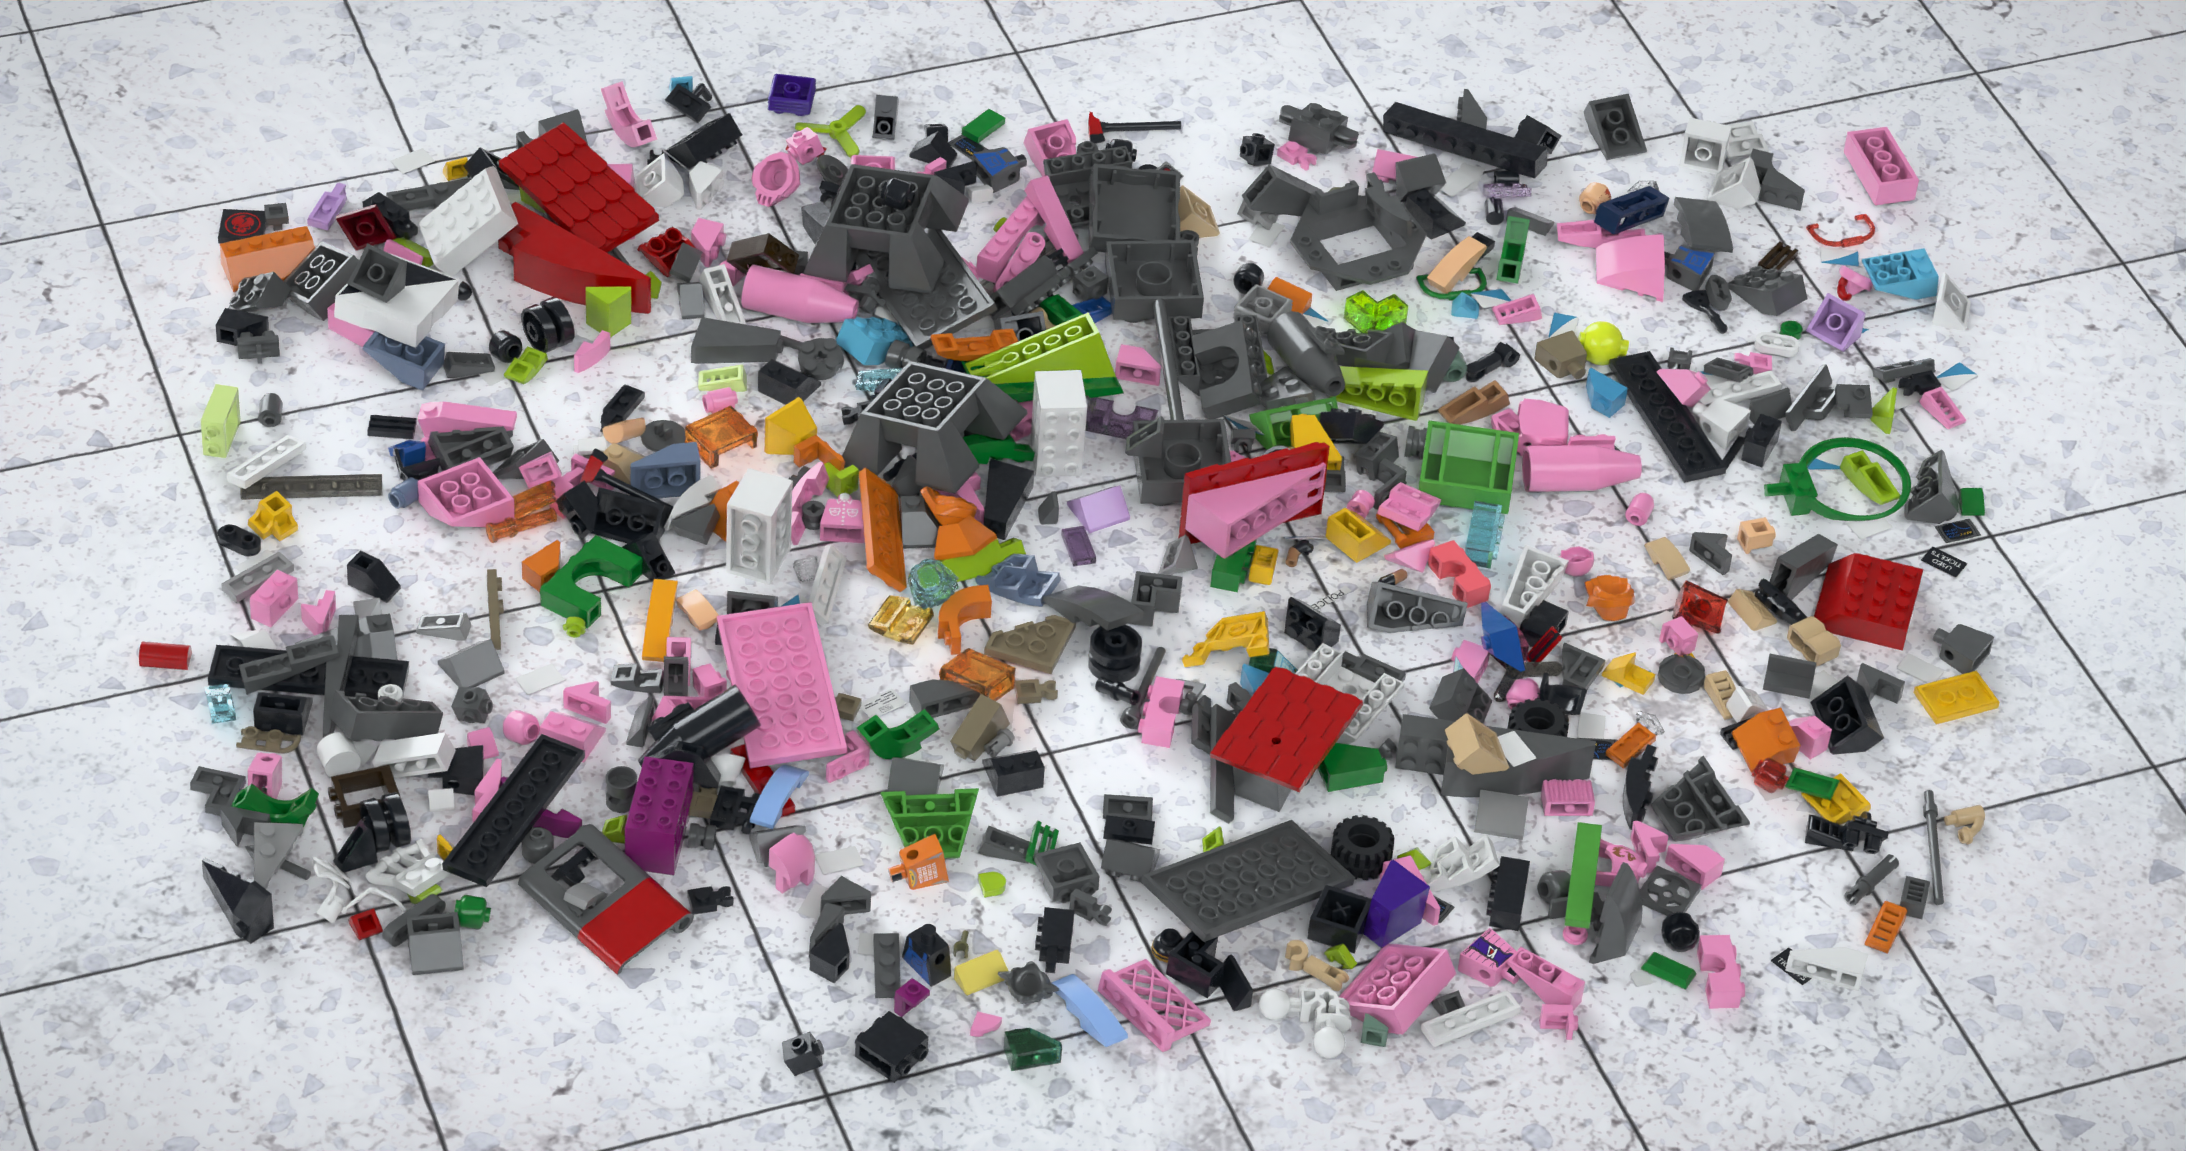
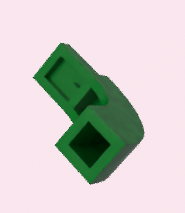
(1513, 250)
(899, 740)
(281, 811)

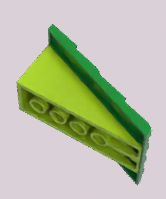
(1060, 348)

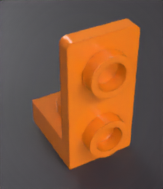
(815, 448)

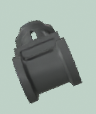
(1679, 359)

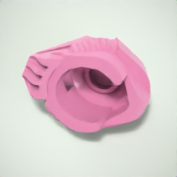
(775, 178)

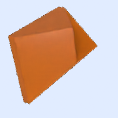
(962, 539)

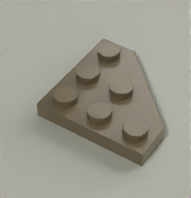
(1032, 644)

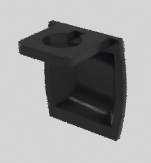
(418, 470)
(1567, 697)

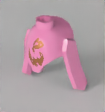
(1618, 855)

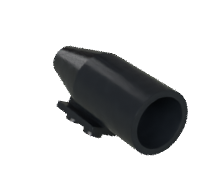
(711, 725)

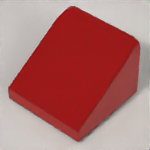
(365, 924)

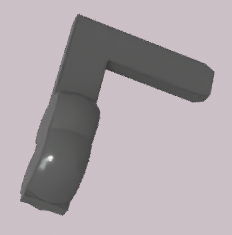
(1191, 697)

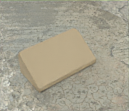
(1751, 610)

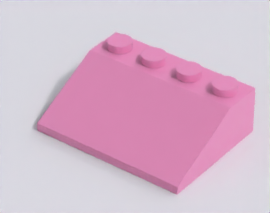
(1399, 985)

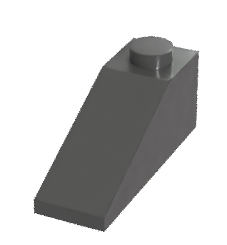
(941, 697)

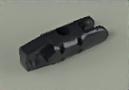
(1778, 602)

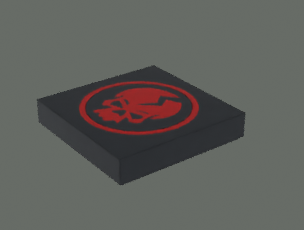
(241, 224)

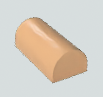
(624, 430)

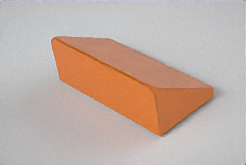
(1301, 298)

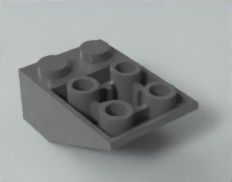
(1769, 289)

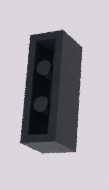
(1508, 893)

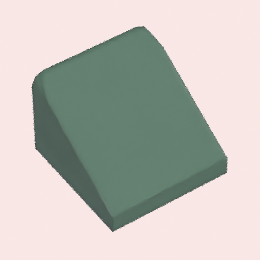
(1374, 1032)

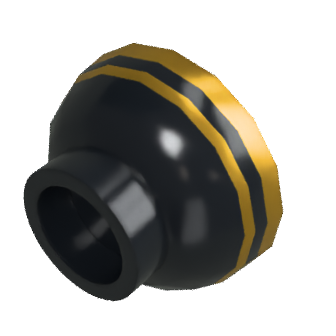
(1165, 943)

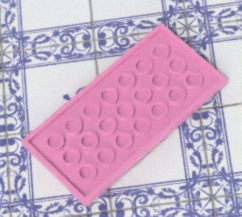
(786, 681)

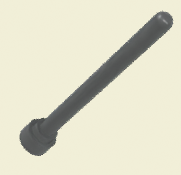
(1131, 716)

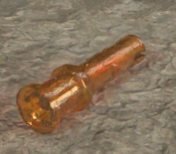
(511, 527)

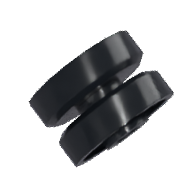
(547, 325)
(1115, 653)
(387, 821)

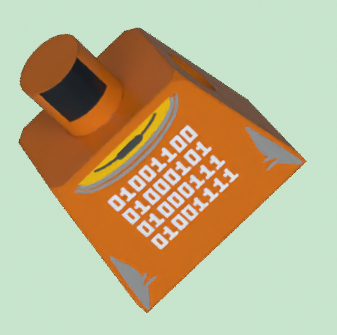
(921, 864)

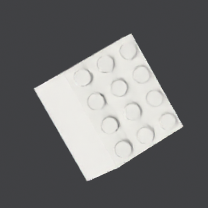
(468, 222)

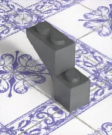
(1775, 186)

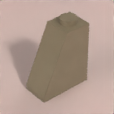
(979, 728)

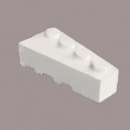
(1532, 583)

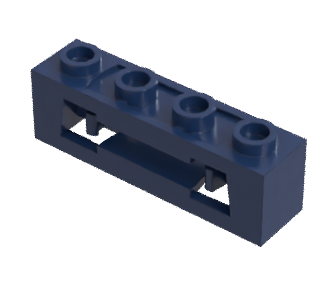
(1632, 208)

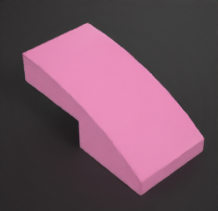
(592, 353)

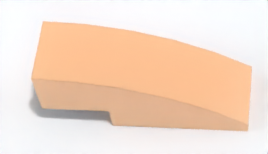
(1456, 264)

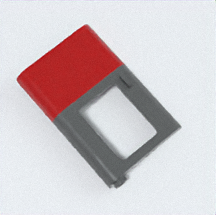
(621, 922)

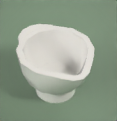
(729, 767)

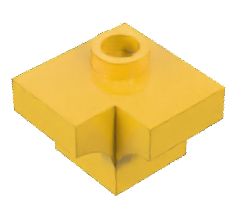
(273, 518)

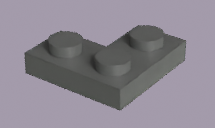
(220, 785)

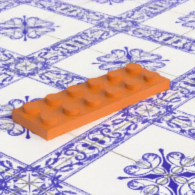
(882, 530)

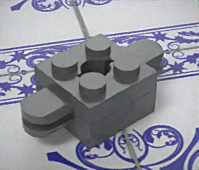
(1318, 127)

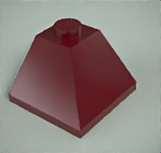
(365, 227)

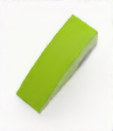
(1869, 478)

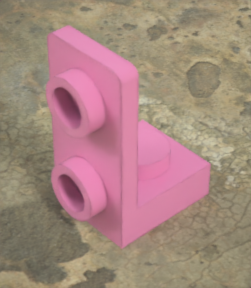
(855, 759)

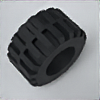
(1539, 718)
(1362, 846)

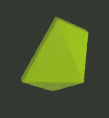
(1884, 411)

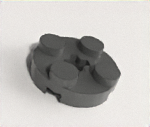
(820, 347)

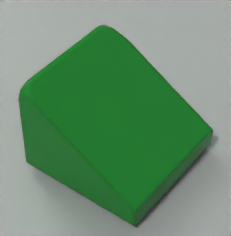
(1971, 502)

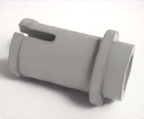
(998, 743)

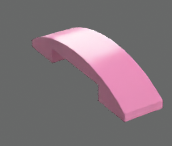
(810, 484)

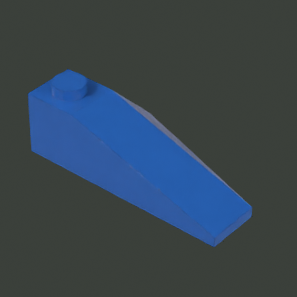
(1501, 637)

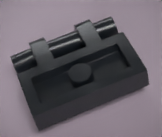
(728, 806)

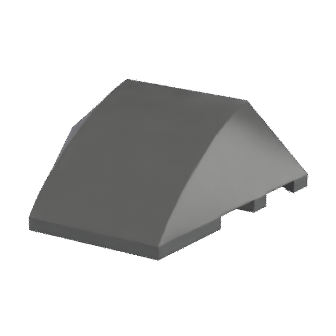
(1697, 805)
(1619, 917)

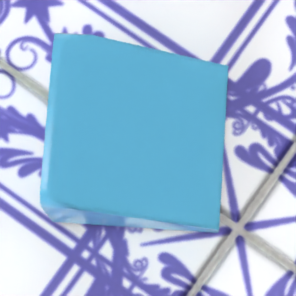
(686, 82)
(1465, 307)

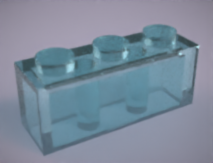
(1484, 533)

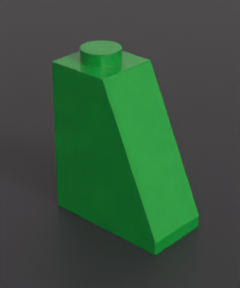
(1352, 767)

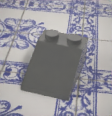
(1615, 126)

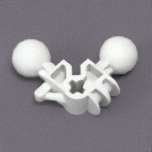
(1312, 1004)

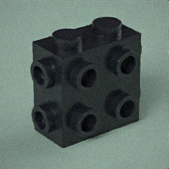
(891, 1046)

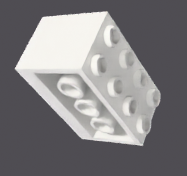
(1058, 423)
(759, 526)

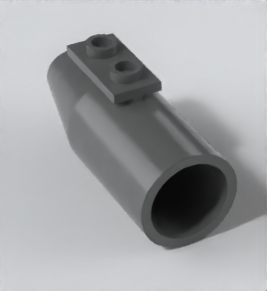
(1308, 352)

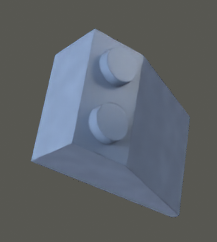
(407, 363)
(667, 471)

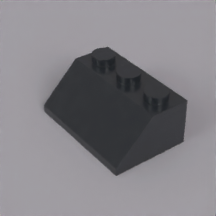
(705, 142)
(628, 517)
(1850, 717)

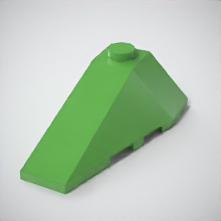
(1276, 422)

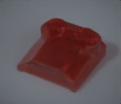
(1700, 607)

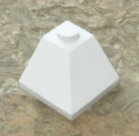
(659, 183)
(1736, 185)

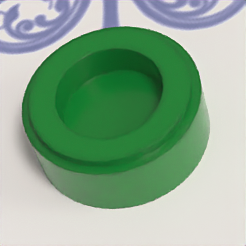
(1791, 328)

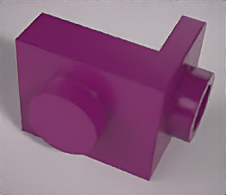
(909, 996)

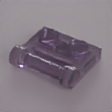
(1500, 190)

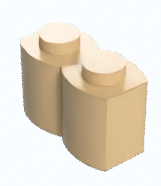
(1813, 640)

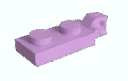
(328, 208)

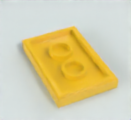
(1956, 697)

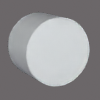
(338, 754)

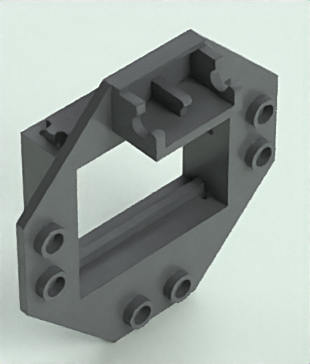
(1341, 213)

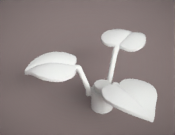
(333, 905)

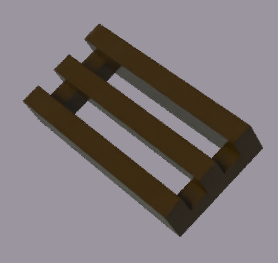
(1773, 252)

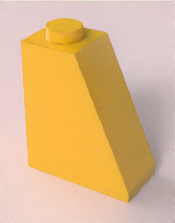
(1307, 430)

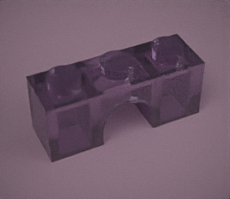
(1105, 421)

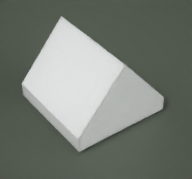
(441, 800)

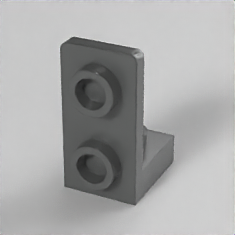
(1390, 475)
(1559, 905)

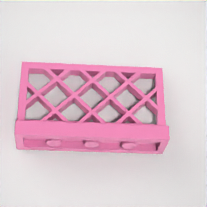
(1141, 1011)

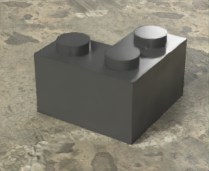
(1156, 593)

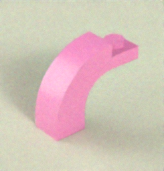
(623, 119)

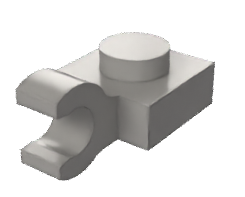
(1254, 217)

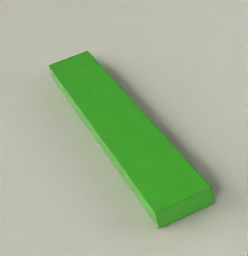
(1583, 875)

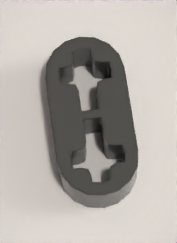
(1718, 292)

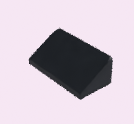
(1235, 985)

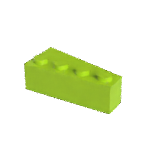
(1385, 390)

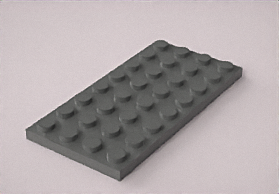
(952, 305)
(1246, 880)

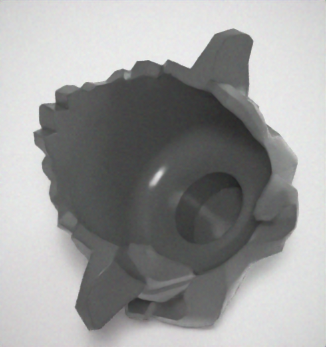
(1028, 983)

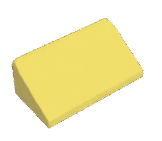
(980, 972)

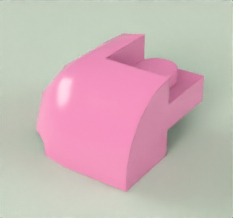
(793, 861)

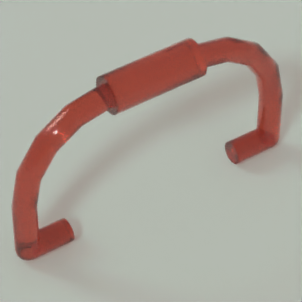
(1848, 241)

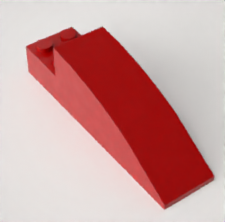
(564, 264)

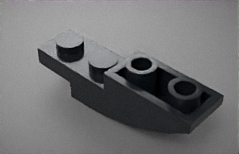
(1638, 785)

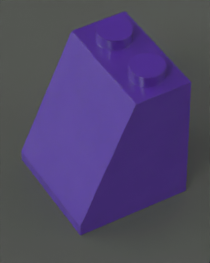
(1396, 905)

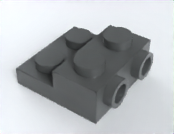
(1067, 870)

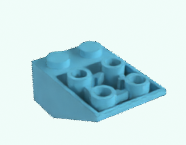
(1903, 274)
(870, 338)

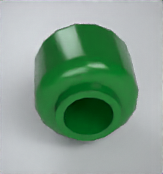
(472, 911)

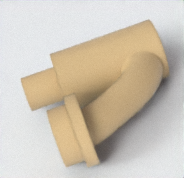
(1961, 817)

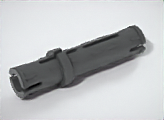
(1866, 884)

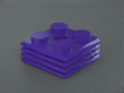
(791, 94)

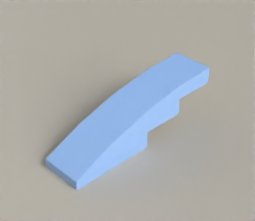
(1092, 1012)

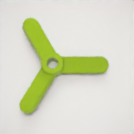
(839, 128)

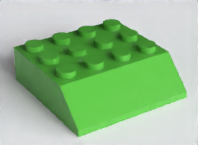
(1468, 465)

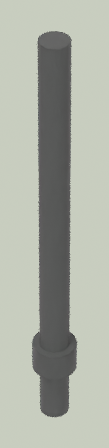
(1930, 812)

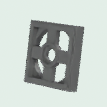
(1675, 882)

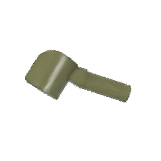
(962, 945)

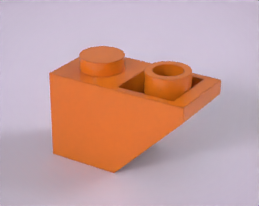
(542, 565)

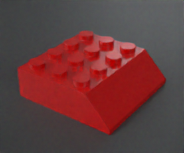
(1869, 599)

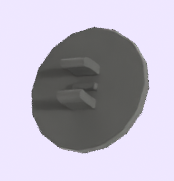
(662, 434)

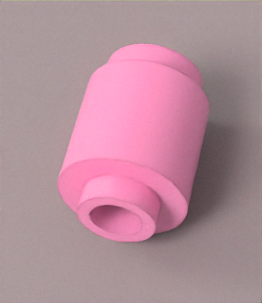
(719, 399)
(1640, 509)

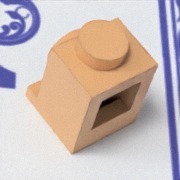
(1755, 534)

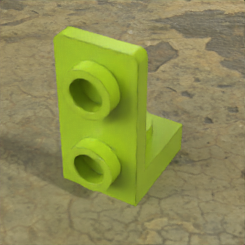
(842, 481)

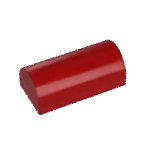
(164, 655)

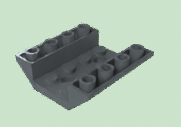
(1071, 178)
(1188, 367)

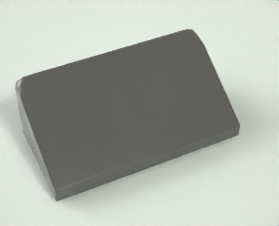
(1537, 223)
(1772, 405)
(641, 721)
(1128, 806)

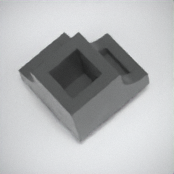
(1854, 400)

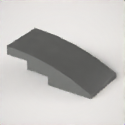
(1703, 224)
(1094, 607)

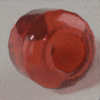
(1770, 775)

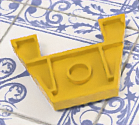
(1243, 630)

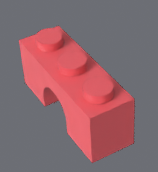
(1469, 582)

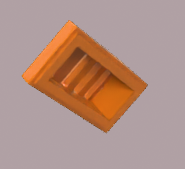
(1890, 913)

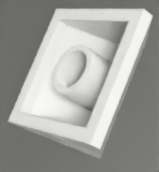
(1951, 305)

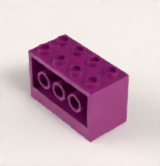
(659, 814)

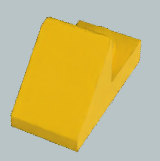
(1625, 672)

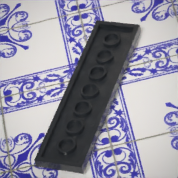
(1667, 417)
(364, 677)
(513, 810)

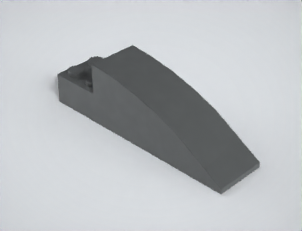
(1426, 750)

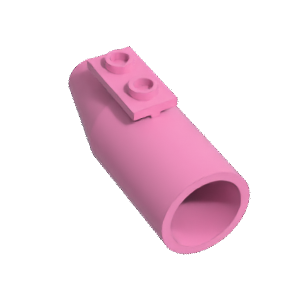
(797, 296)
(1581, 465)

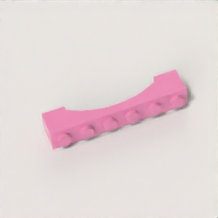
(998, 251)

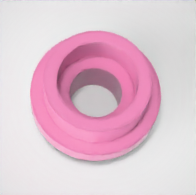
(1575, 935)

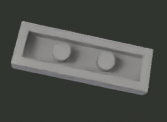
(253, 578)

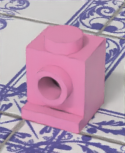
(1679, 636)
(708, 681)

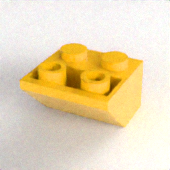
(1354, 535)

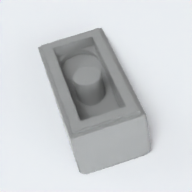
(445, 625)

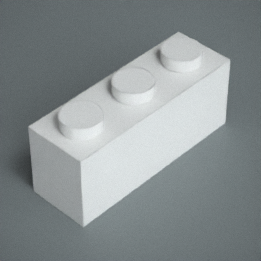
(416, 755)

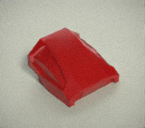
(663, 249)

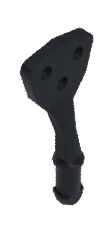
(1699, 300)

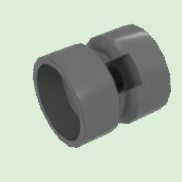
(901, 353)
(620, 788)

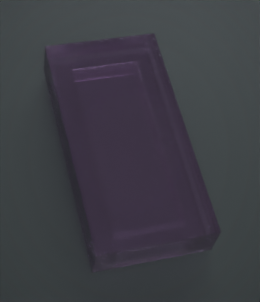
(1078, 546)

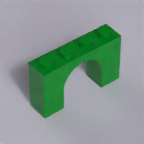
(594, 559)

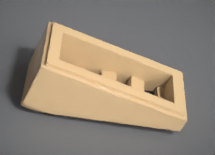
(1717, 682)

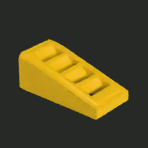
(1262, 565)

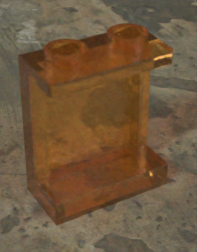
(720, 434)
(980, 673)

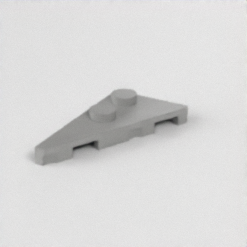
(271, 846)

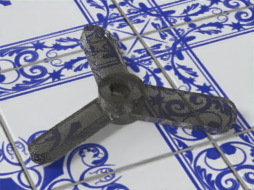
(1532, 669)

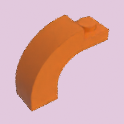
(962, 606)

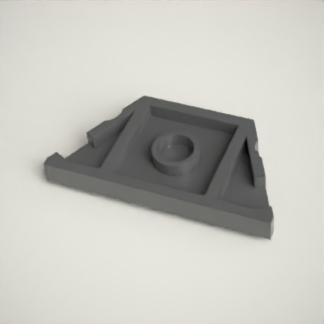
(1283, 389)

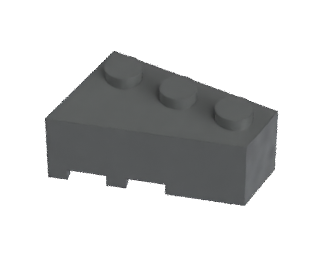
(459, 446)

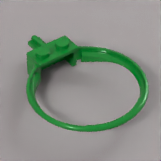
(1800, 491)

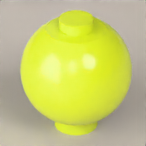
(1603, 342)

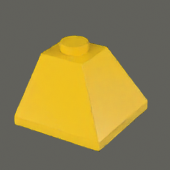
(788, 427)

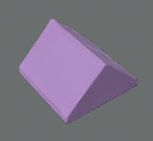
(1837, 323)
(1100, 509)

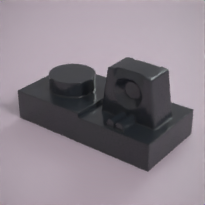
(570, 869)

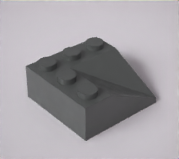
(320, 279)

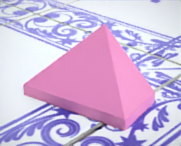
(1413, 556)

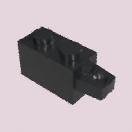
(394, 214)
(1055, 937)

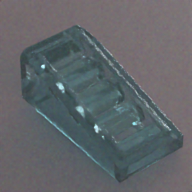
(873, 375)

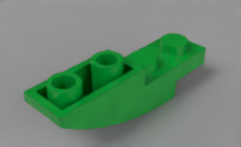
(985, 447)

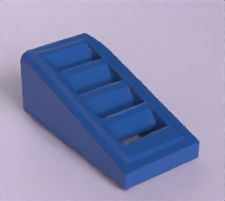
(1092, 307)

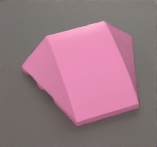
(1633, 265)

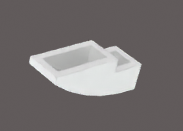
(694, 499)

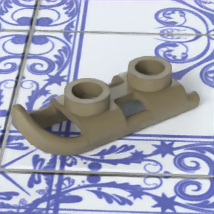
(273, 740)

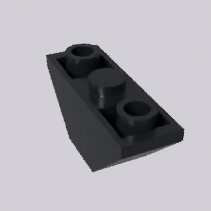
(704, 772)

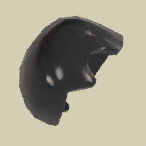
(1680, 932)

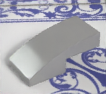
(584, 895)

